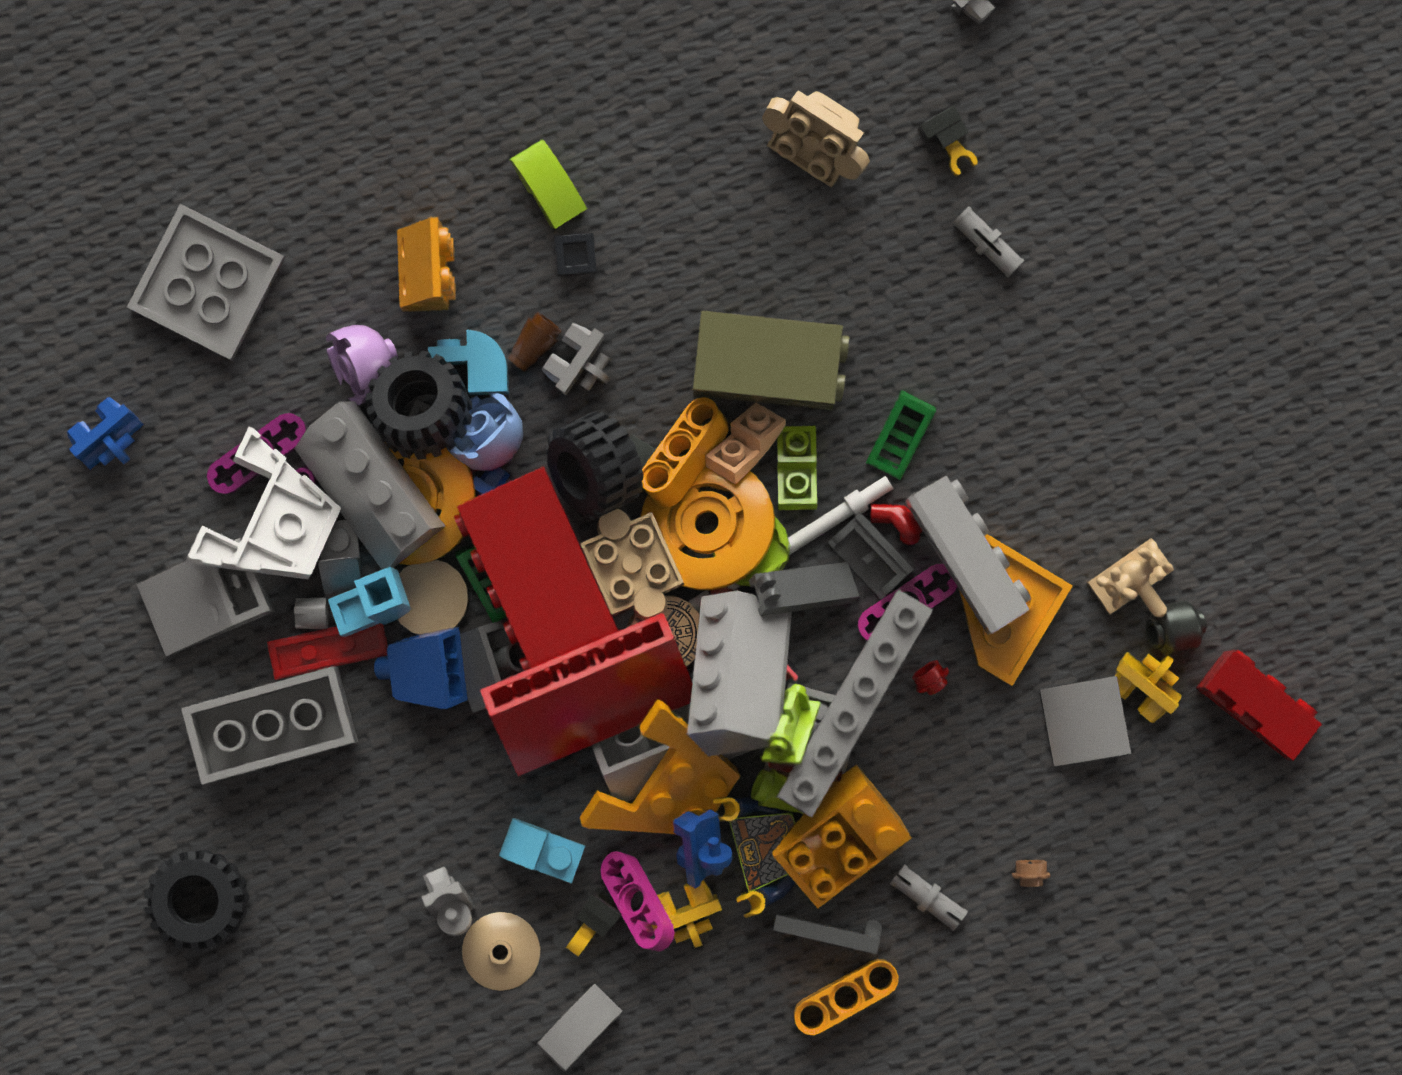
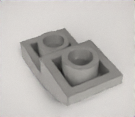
(579, 1027)

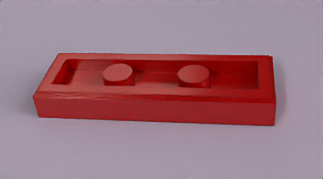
(325, 649)

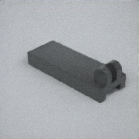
(804, 588)
(864, 941)

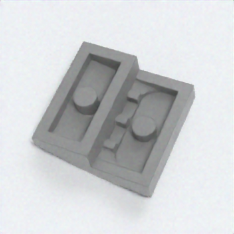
(1085, 721)

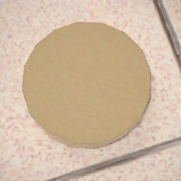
(435, 596)

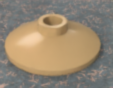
(505, 930)

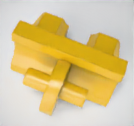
(1160, 696)
(701, 905)

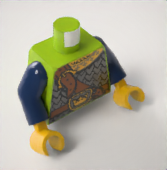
(756, 835)

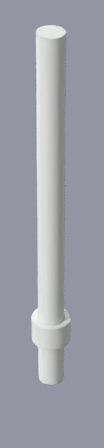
(854, 504)

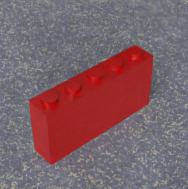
(535, 568)
(588, 694)

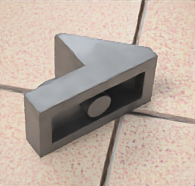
(340, 560)

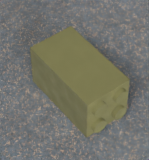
(770, 360)

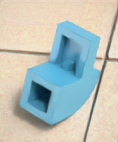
(484, 362)
(373, 601)
(541, 850)

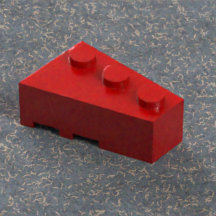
(1260, 703)

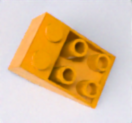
(423, 266)
(842, 839)

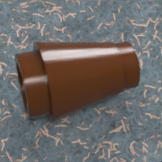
(534, 341)

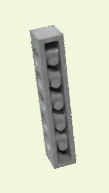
(854, 703)

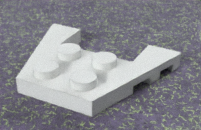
(286, 526)

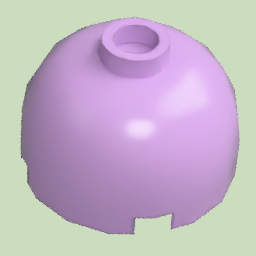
(358, 356)

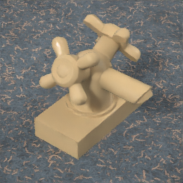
(1133, 577)

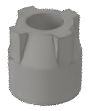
(311, 613)

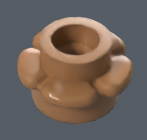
(1031, 874)

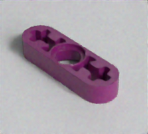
(227, 462)

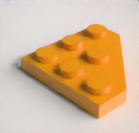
(1011, 646)

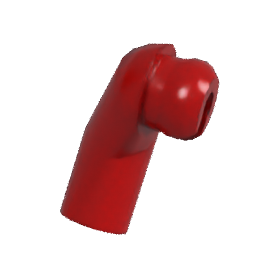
(900, 517)

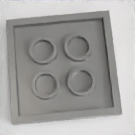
(206, 282)

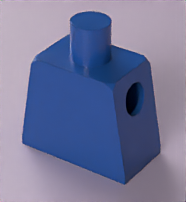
(426, 669)

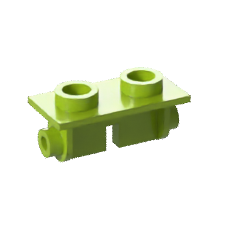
(793, 728)

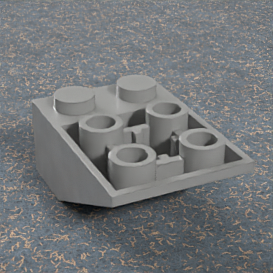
(201, 603)

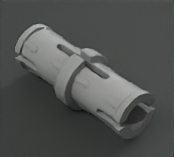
(968, 222)
(928, 897)

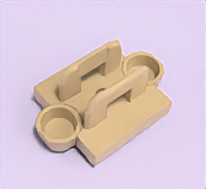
(816, 136)
(632, 564)

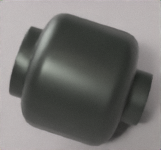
(1177, 630)

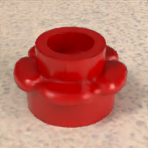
(931, 678)

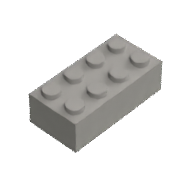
(269, 725)

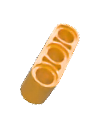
(685, 434)
(825, 997)

